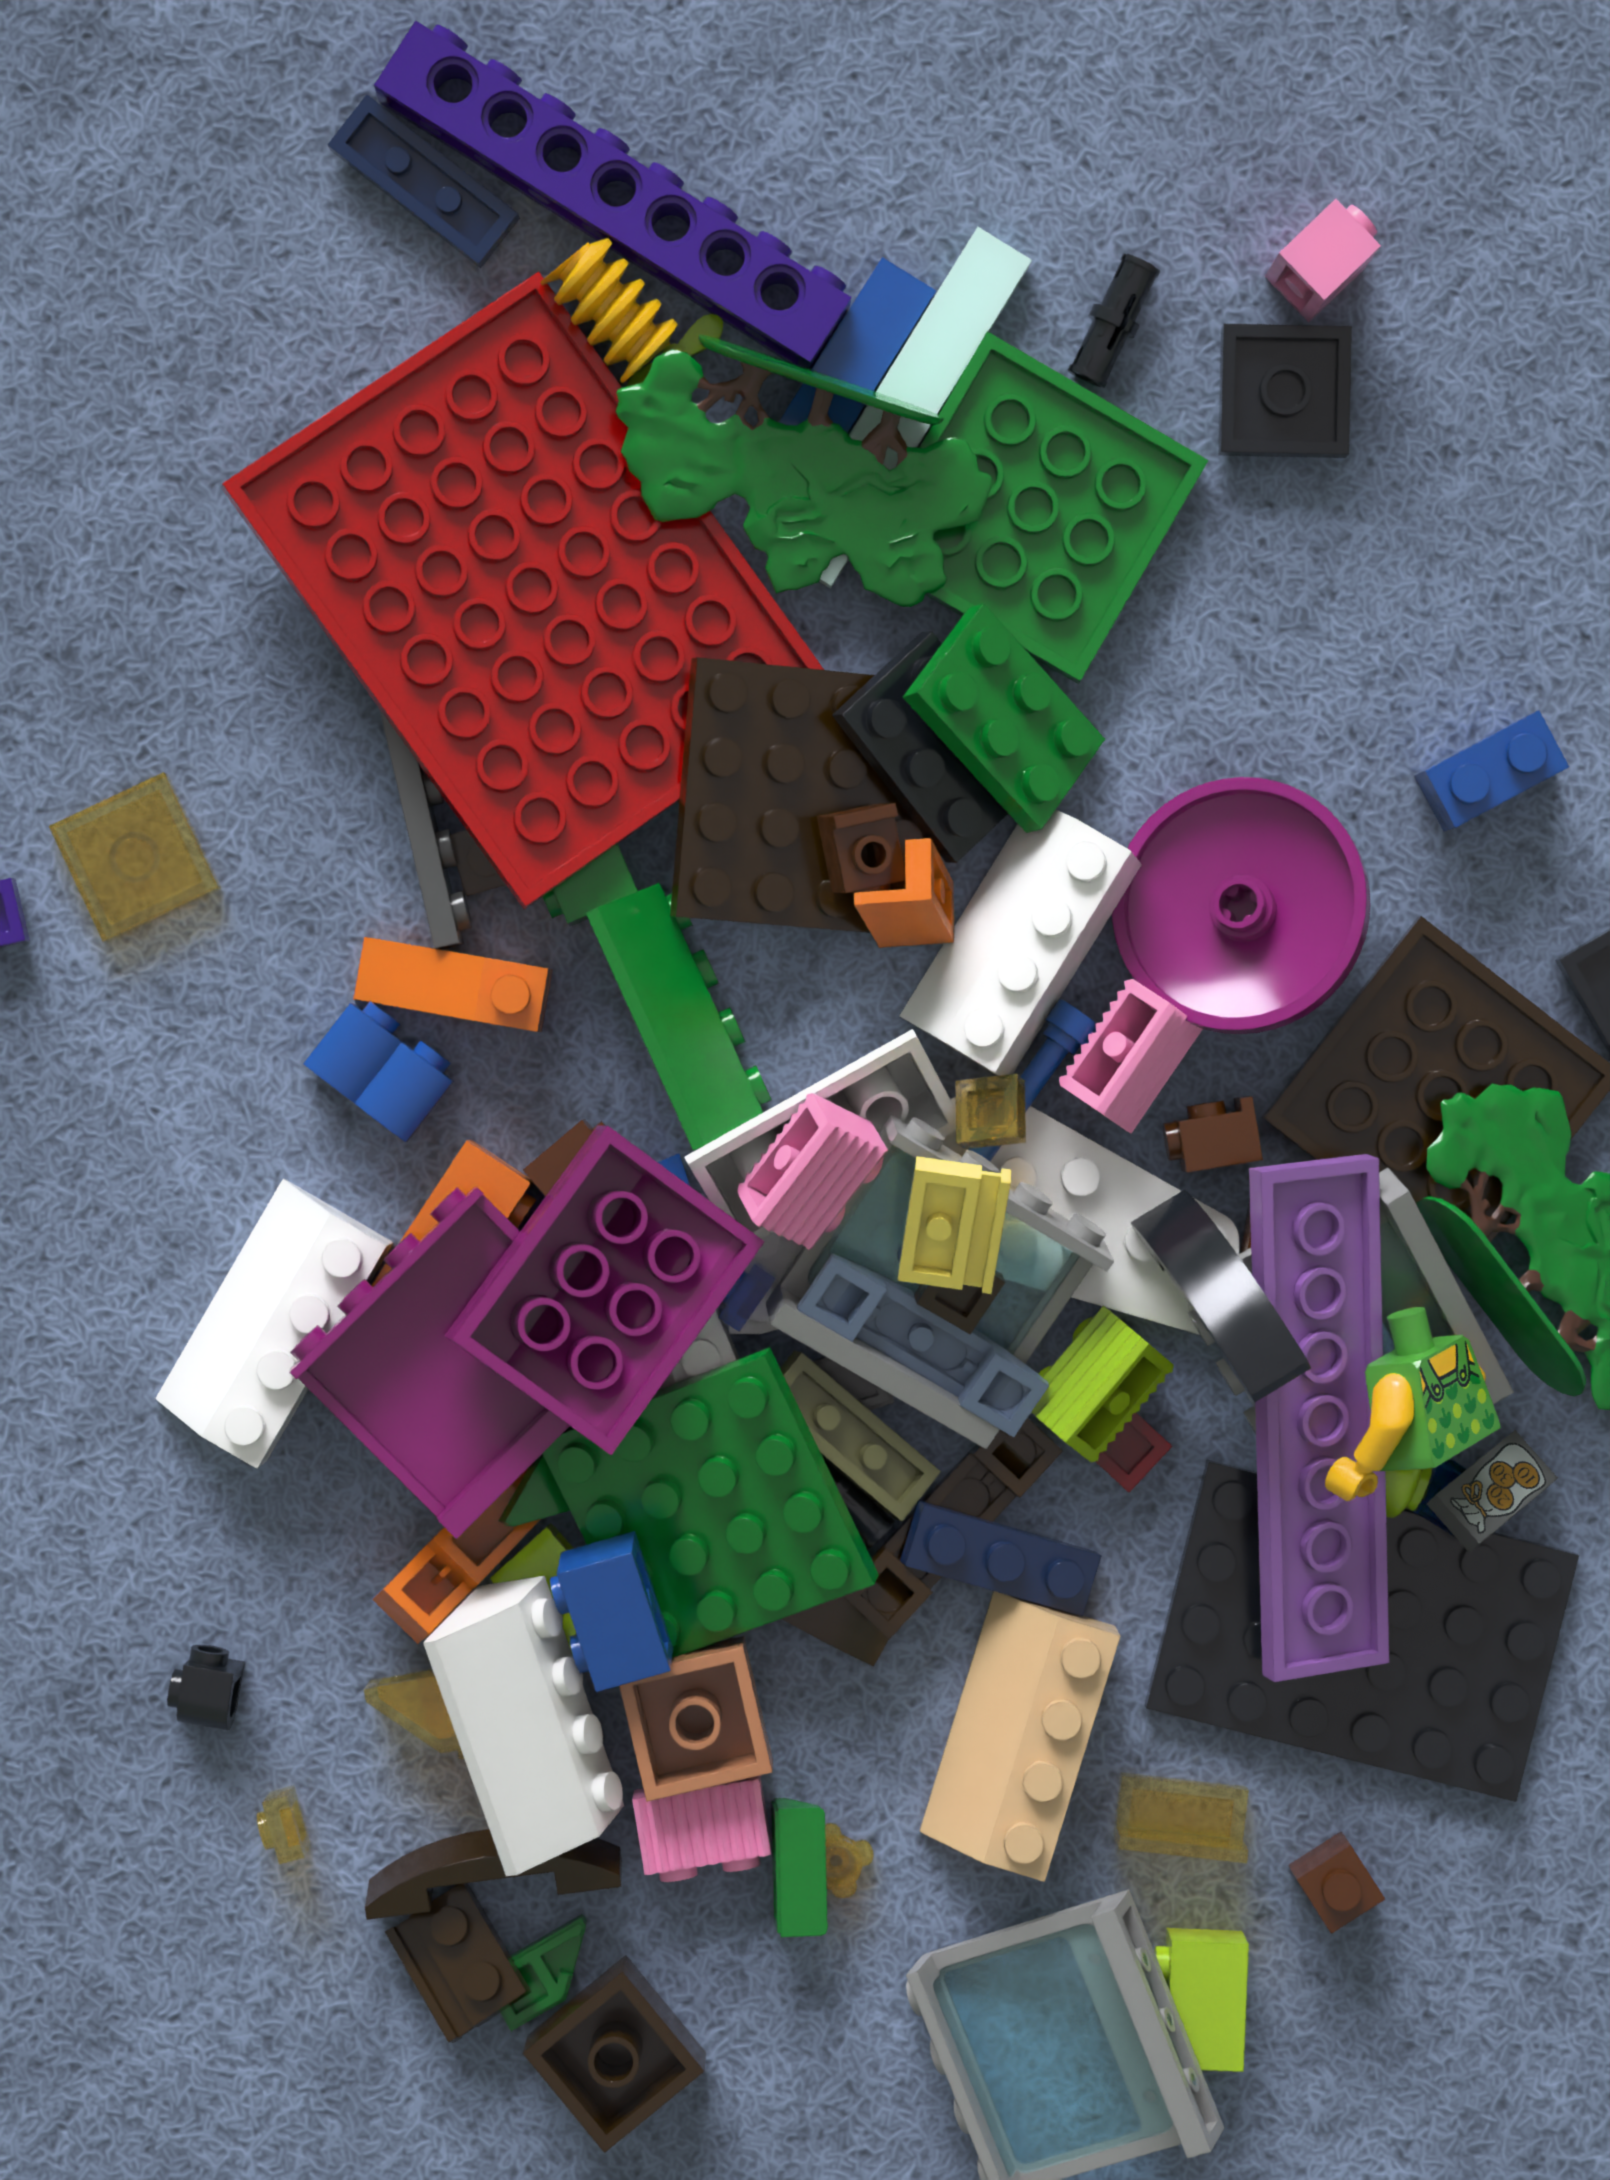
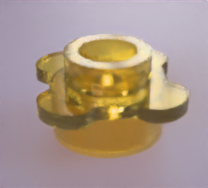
(854, 1854)

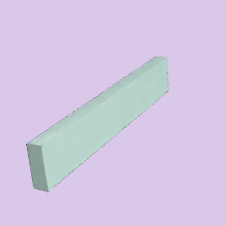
(944, 343)

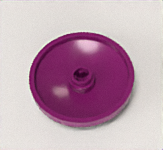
(1243, 905)

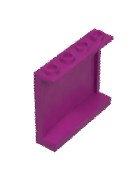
(411, 1392)

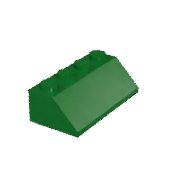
(677, 1015)

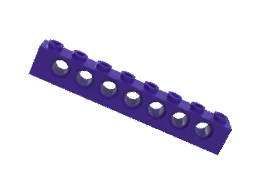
(437, 55)

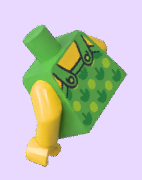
(1423, 1404)

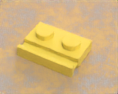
(953, 1225)

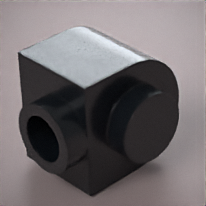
(207, 1688)

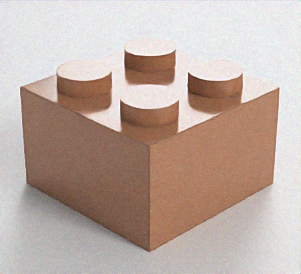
(698, 1722)

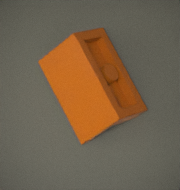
(915, 914)

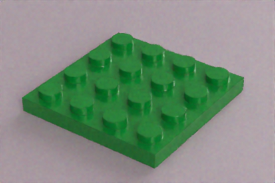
(1069, 509)
(722, 1502)

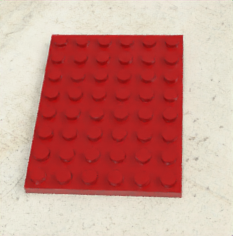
(510, 584)

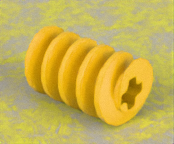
(611, 307)

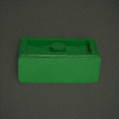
(799, 1868)

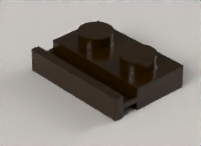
(458, 1962)

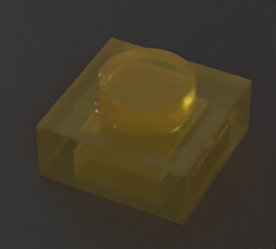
(990, 1111)
(283, 1825)

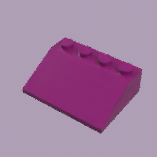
(605, 1288)

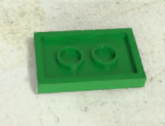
(1004, 718)

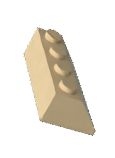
(1020, 1734)

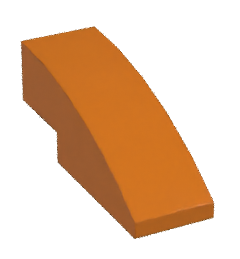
(450, 1569)

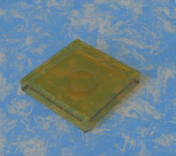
(134, 857)

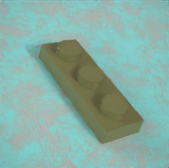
(857, 1440)

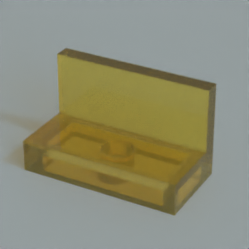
(1181, 1817)

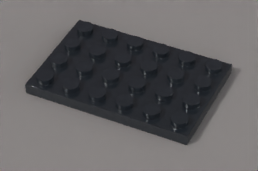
(1464, 1648)

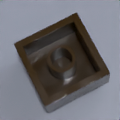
(615, 2053)

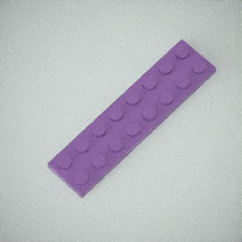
(1318, 1553)

